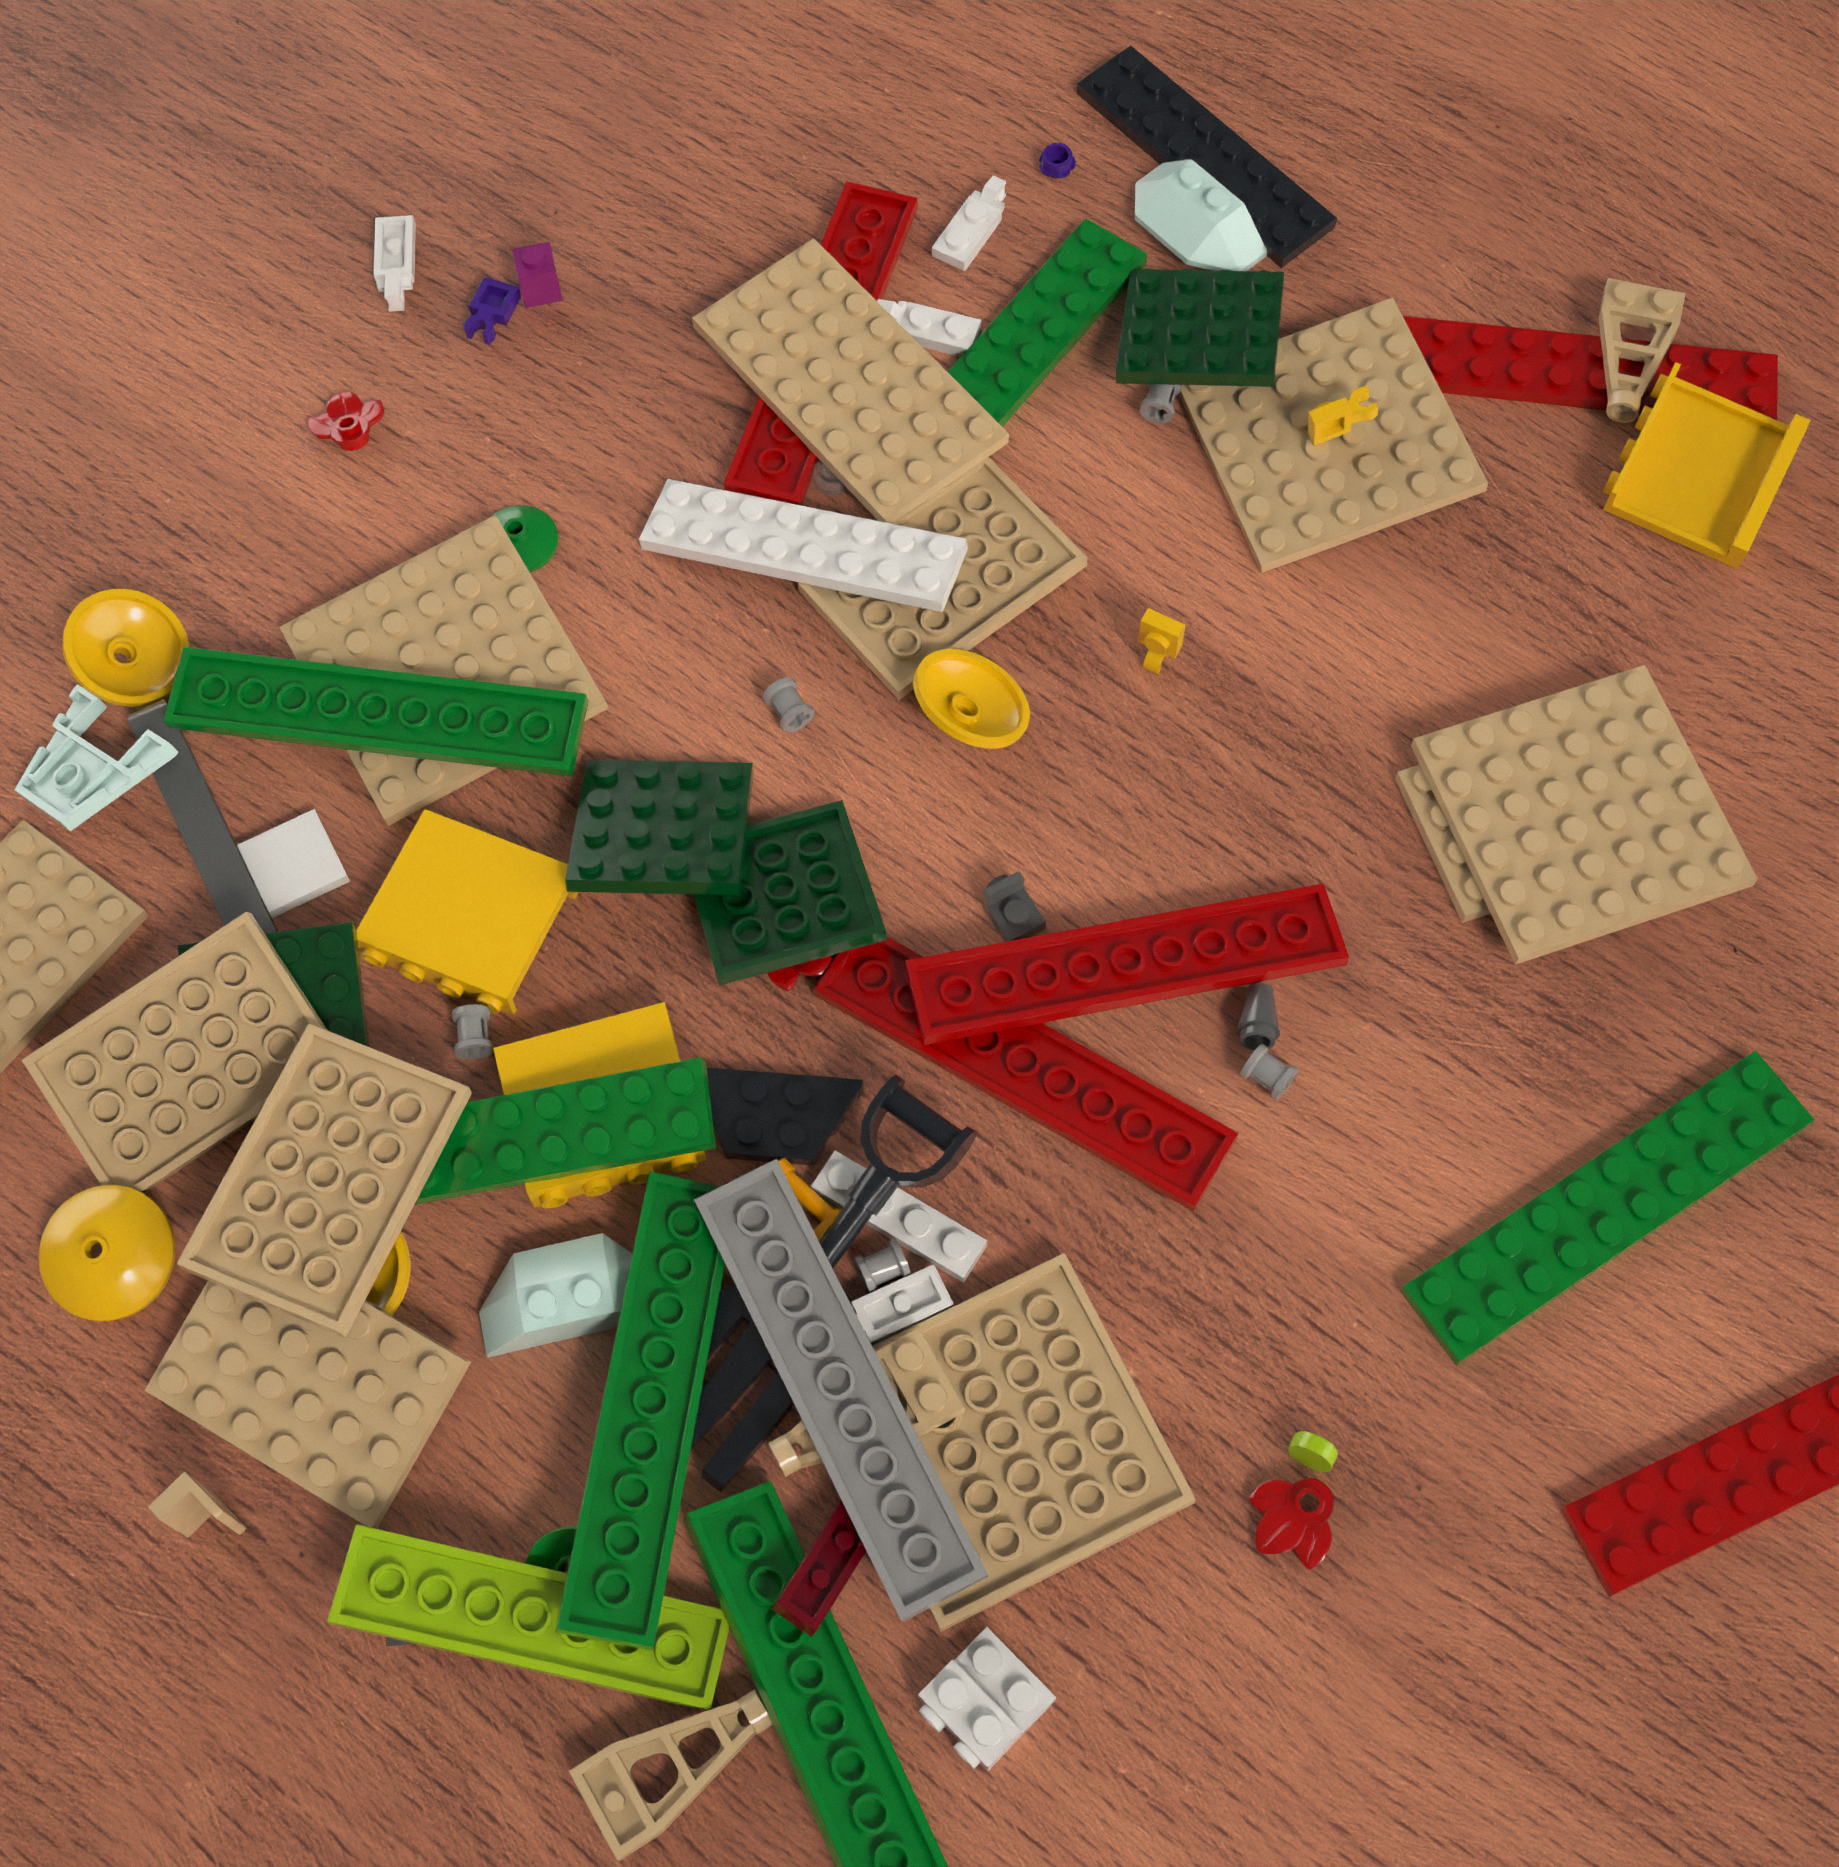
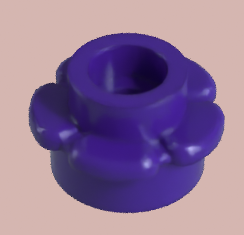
(1057, 161)

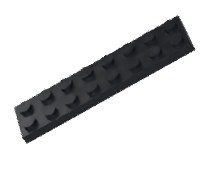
(1177, 128)

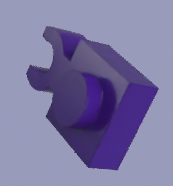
(491, 304)

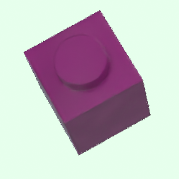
(537, 274)

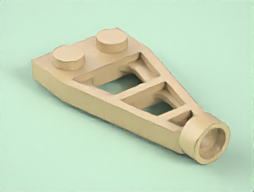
(1640, 307)
(918, 1378)
(614, 1797)

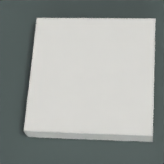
(293, 863)

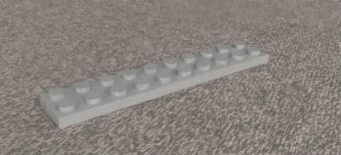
(841, 1391)

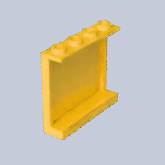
(1702, 469)
(463, 911)
(585, 1052)

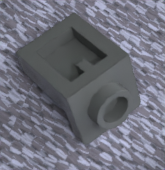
(1012, 908)

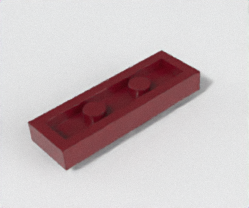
(821, 1573)

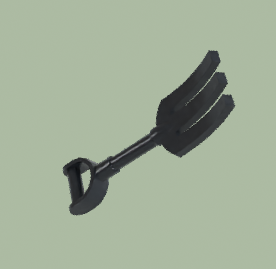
(750, 1353)

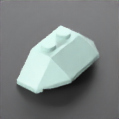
(1197, 218)
(555, 1294)

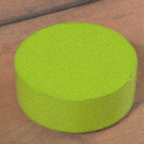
(1313, 1451)

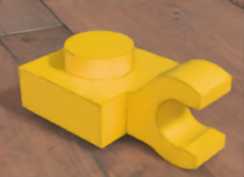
(1336, 417)
(1161, 636)

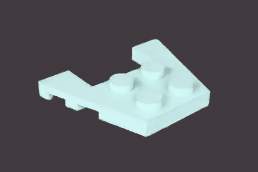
(77, 779)

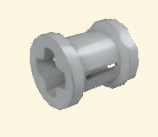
(1159, 403)
(788, 704)
(472, 1032)
(1269, 1072)
(882, 1266)

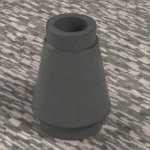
(1258, 1018)

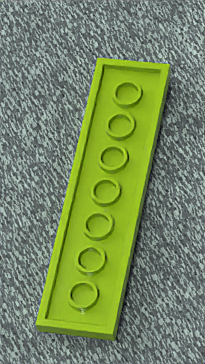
(510, 1617)

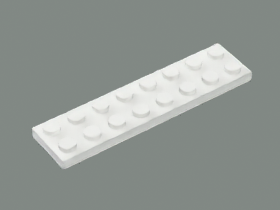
(804, 544)

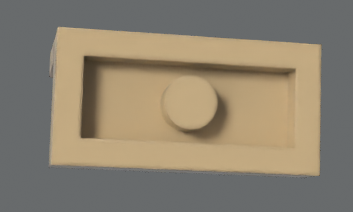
(189, 1504)

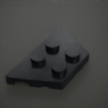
(778, 1113)

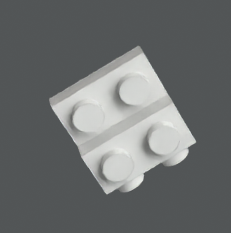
(984, 1700)

